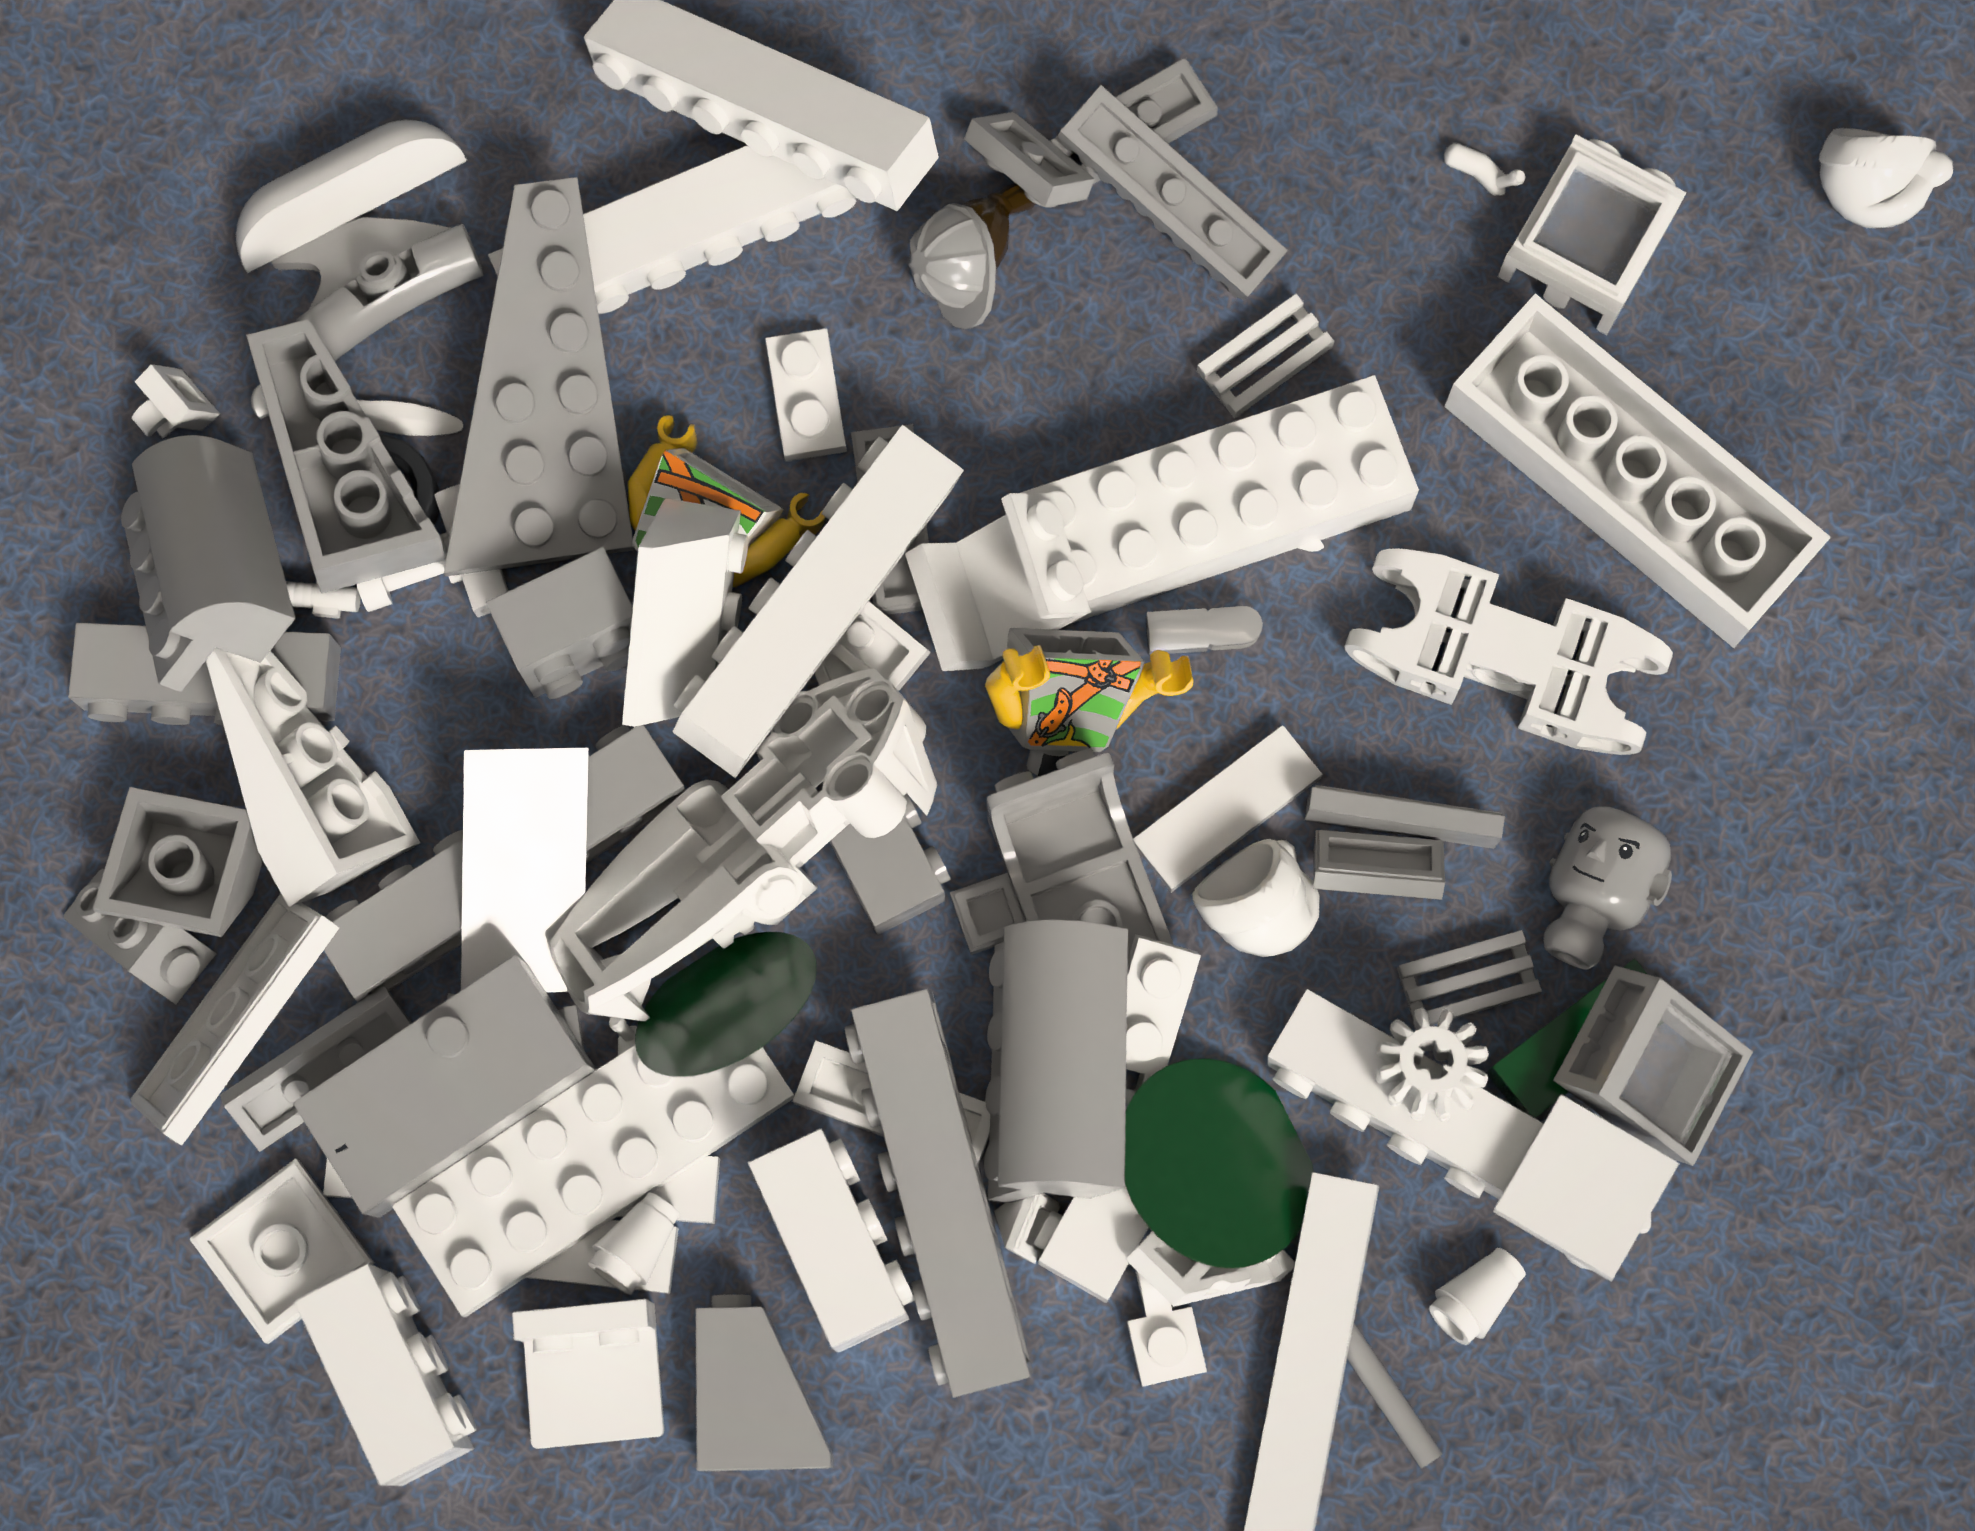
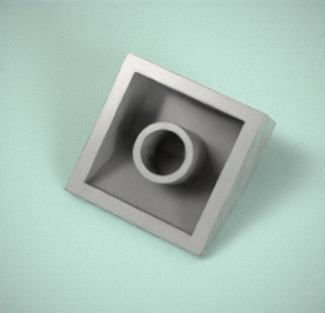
(179, 863)

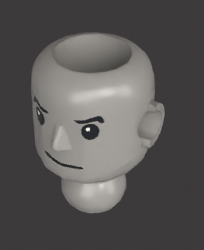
(1604, 880)

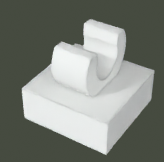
(171, 403)

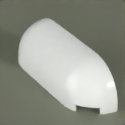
(341, 187)

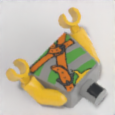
(1075, 689)

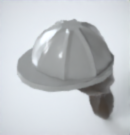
(960, 251)

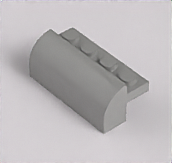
(203, 556)
(1057, 1060)

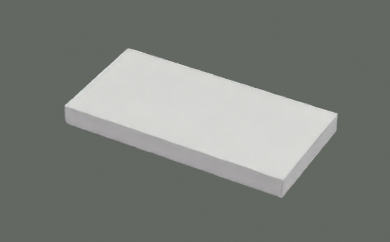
(232, 1018)

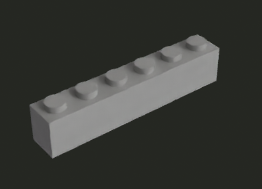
(420, 908)
(940, 1193)

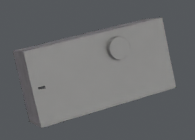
(444, 1086)

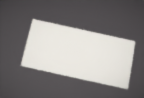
(521, 856)

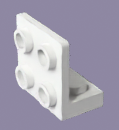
(591, 1373)

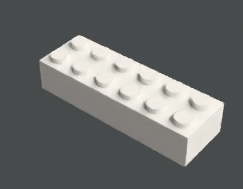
(1635, 470)
(1234, 495)

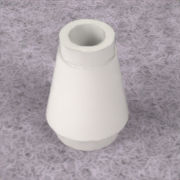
(634, 1244)
(1476, 1297)

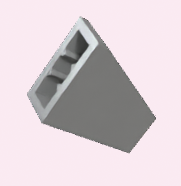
(750, 1396)

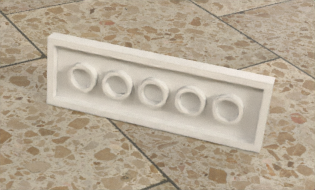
(577, 1168)

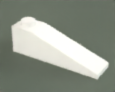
(305, 797)

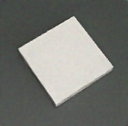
(1586, 1187)
(279, 1248)

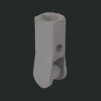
(1202, 629)

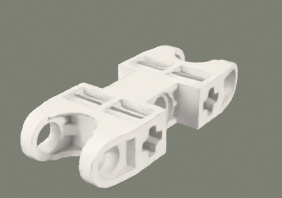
(1509, 651)

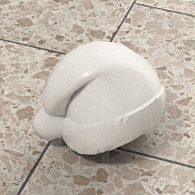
(1879, 176)
(1260, 899)

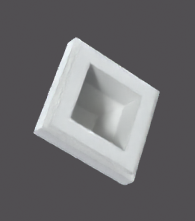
(1022, 1222)

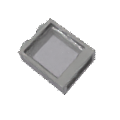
(1653, 1064)

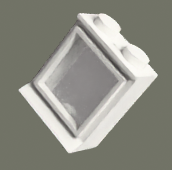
(1594, 229)

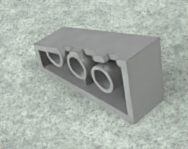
(343, 482)

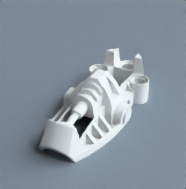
(742, 848)

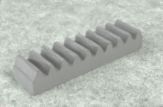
(1171, 193)

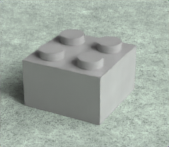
(566, 624)

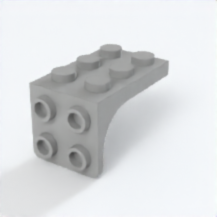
(1073, 848)

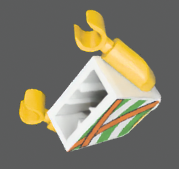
(677, 474)

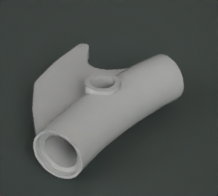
(378, 273)

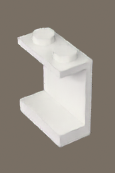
(998, 580)

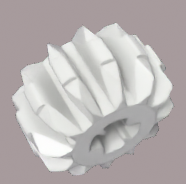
(1445, 1047)

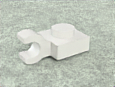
(1164, 1340)

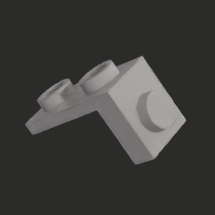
(154, 953)

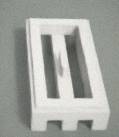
(1305, 325)

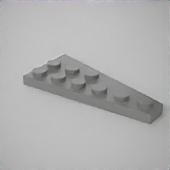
(542, 434)

